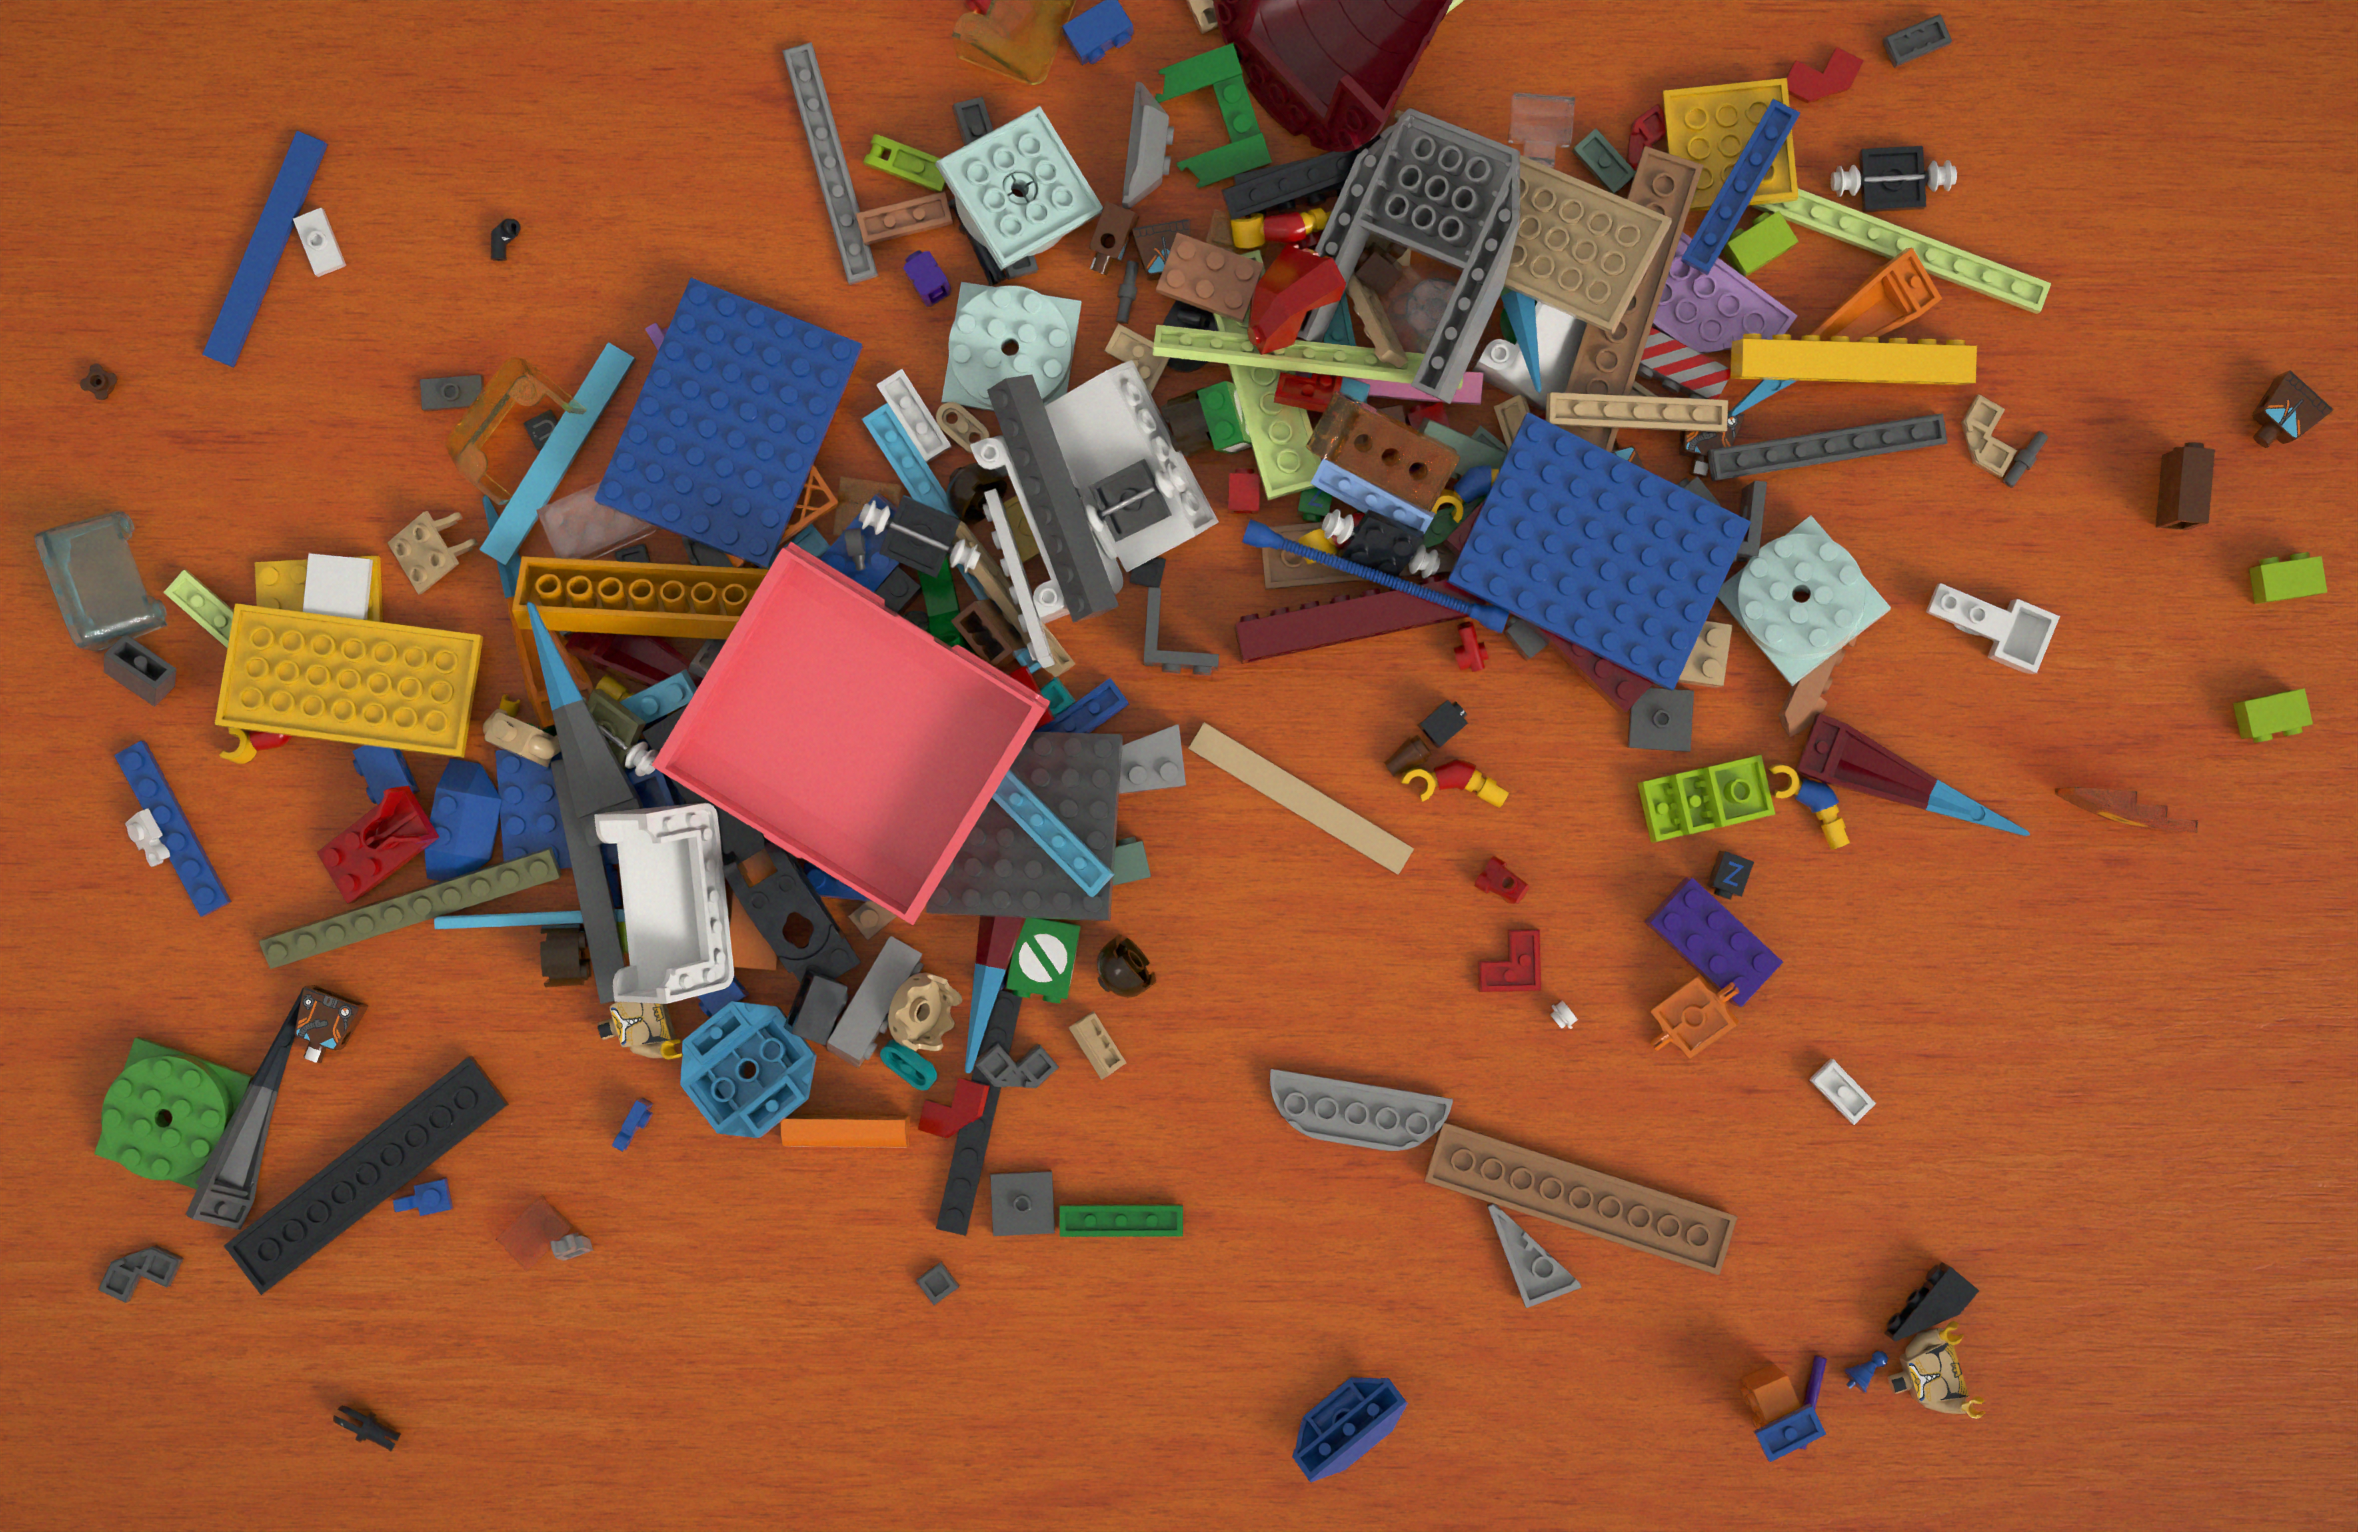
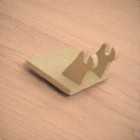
(424, 551)

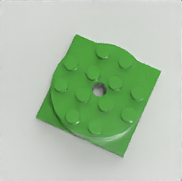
(194, 1091)

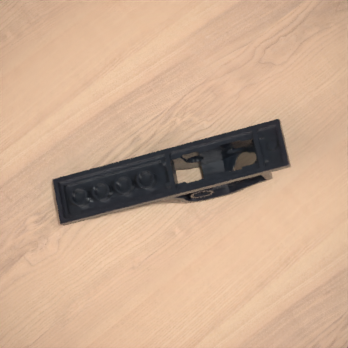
(777, 895)

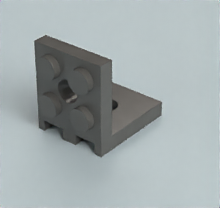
(1752, 509)
(1171, 660)

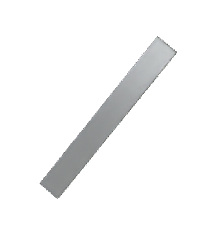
(829, 161)

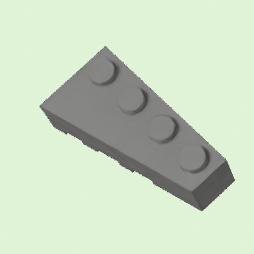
(1153, 762)
(869, 1008)

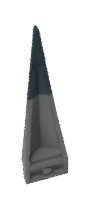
(233, 1168)

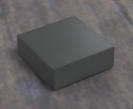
(937, 1283)

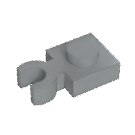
(571, 1246)

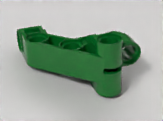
(942, 606)

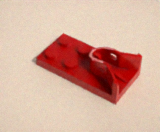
(378, 844)

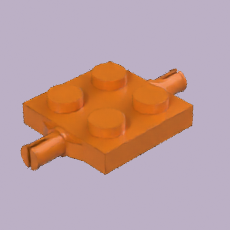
(1694, 1016)

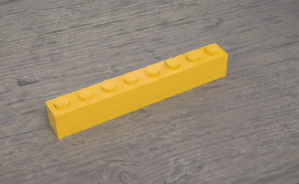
(1853, 361)

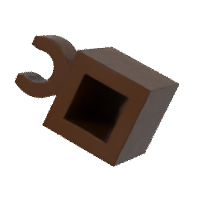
(1380, 266)

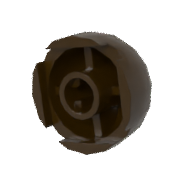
(967, 489)
(1123, 968)

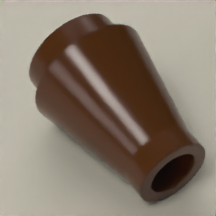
(1409, 755)

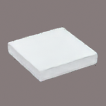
(338, 586)

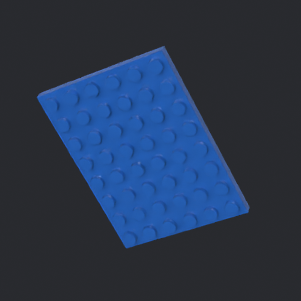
(728, 423)
(1599, 551)

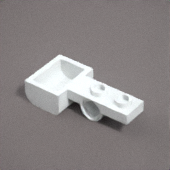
(2018, 633)

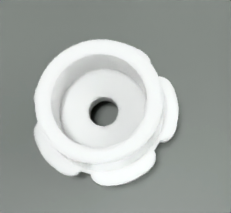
(1563, 1015)

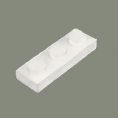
(914, 415)

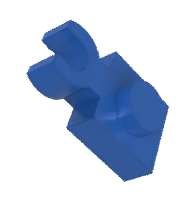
(637, 1117)

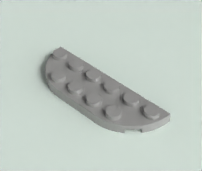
(1357, 1111)

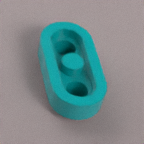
(908, 1065)

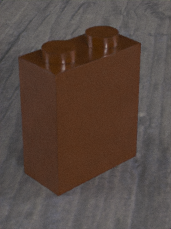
(2185, 487)
(989, 633)

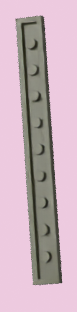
(410, 907)

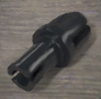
(370, 1429)

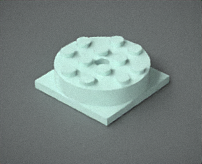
(1027, 158)
(994, 317)
(1806, 633)

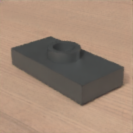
(1917, 41)
(450, 392)

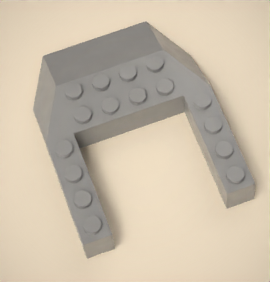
(1445, 199)

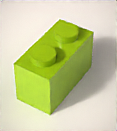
(1759, 244)
(2287, 579)
(2273, 714)

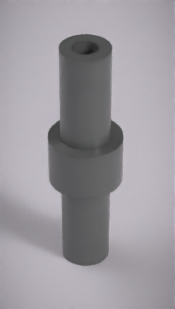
(1127, 292)
(2025, 459)

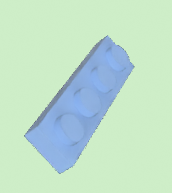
(1366, 495)

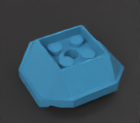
(716, 1063)

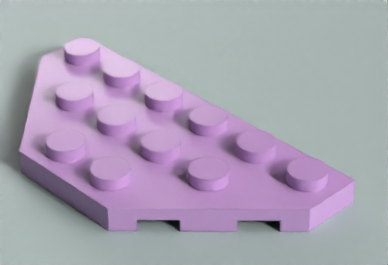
(1716, 307)

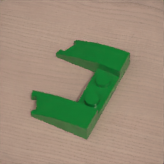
(1224, 73)

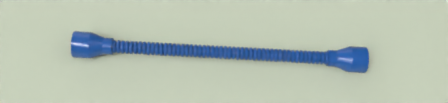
(1261, 536)

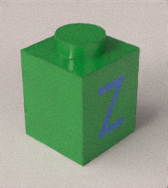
(1314, 505)

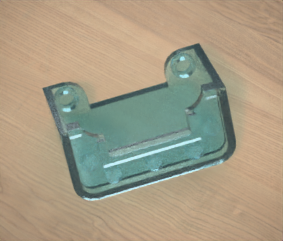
(98, 581)

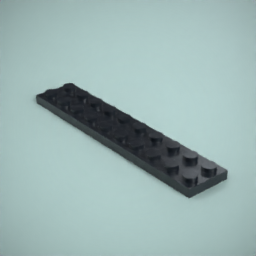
(366, 1175)

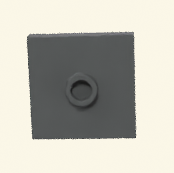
(1662, 720)
(1022, 1203)

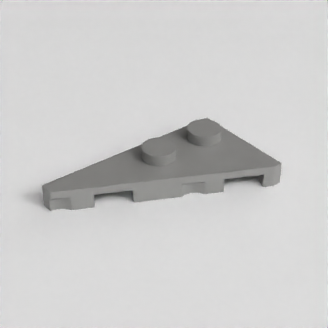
(1534, 1269)

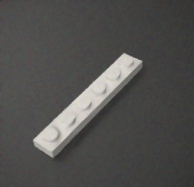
(1013, 567)

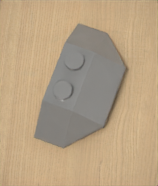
(1146, 148)

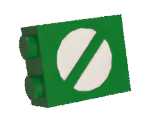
(1225, 418)
(1044, 959)

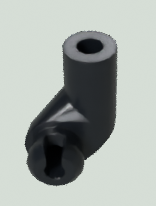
(501, 236)

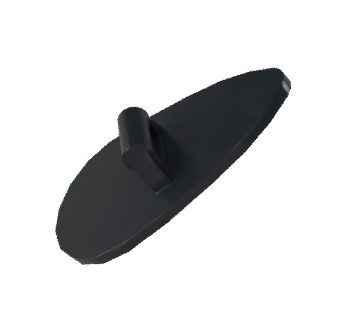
(1192, 317)

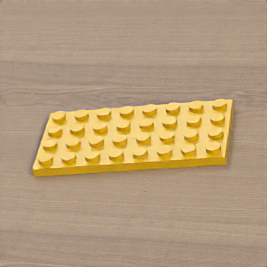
(349, 680)

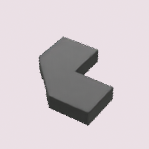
(1026, 1072)
(152, 1263)

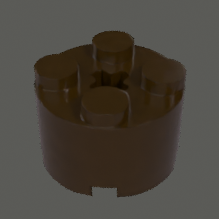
(1188, 424)
(564, 955)

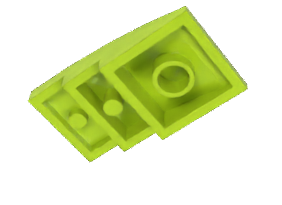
(1706, 798)

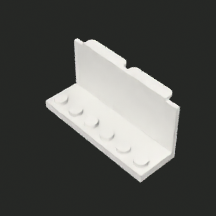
(1110, 427)

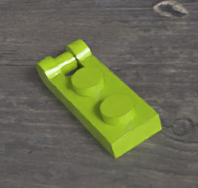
(905, 163)

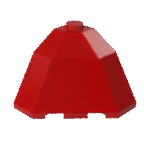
(1288, 289)

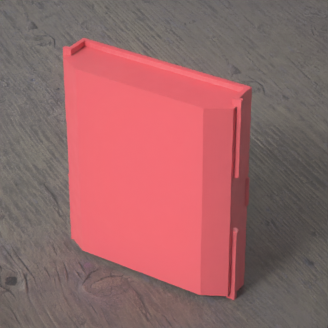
(850, 733)

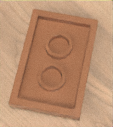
(1209, 277)

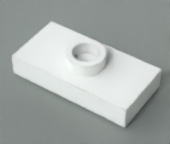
(319, 242)
(1842, 1091)

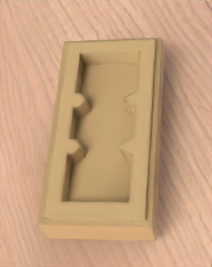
(1097, 1045)

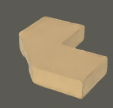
(1984, 449)

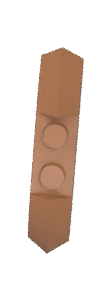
(1804, 697)

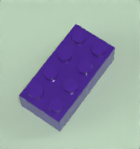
(1713, 940)

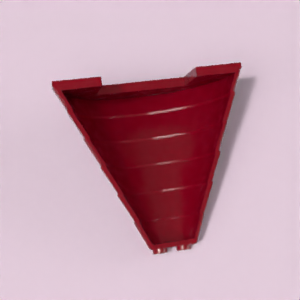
(1329, 62)

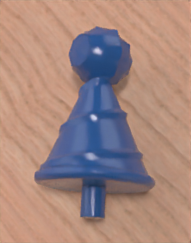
(1862, 1374)

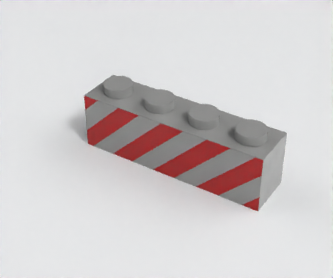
(1682, 368)

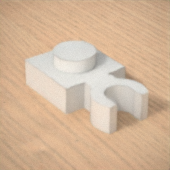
(146, 835)

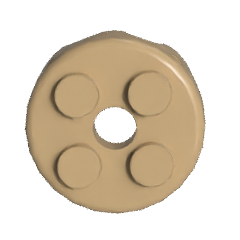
(934, 1019)

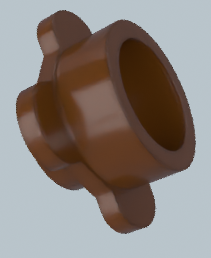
(107, 385)

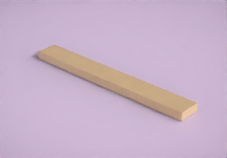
(1301, 798)

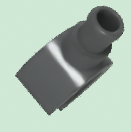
(856, 547)

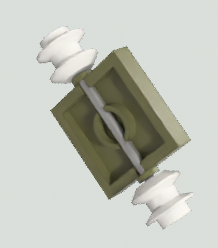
(622, 732)

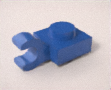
(428, 1197)

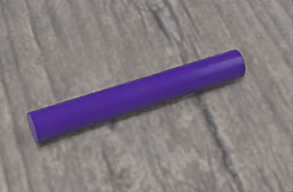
(1814, 1383)

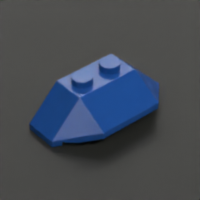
(465, 819)
(1347, 1425)

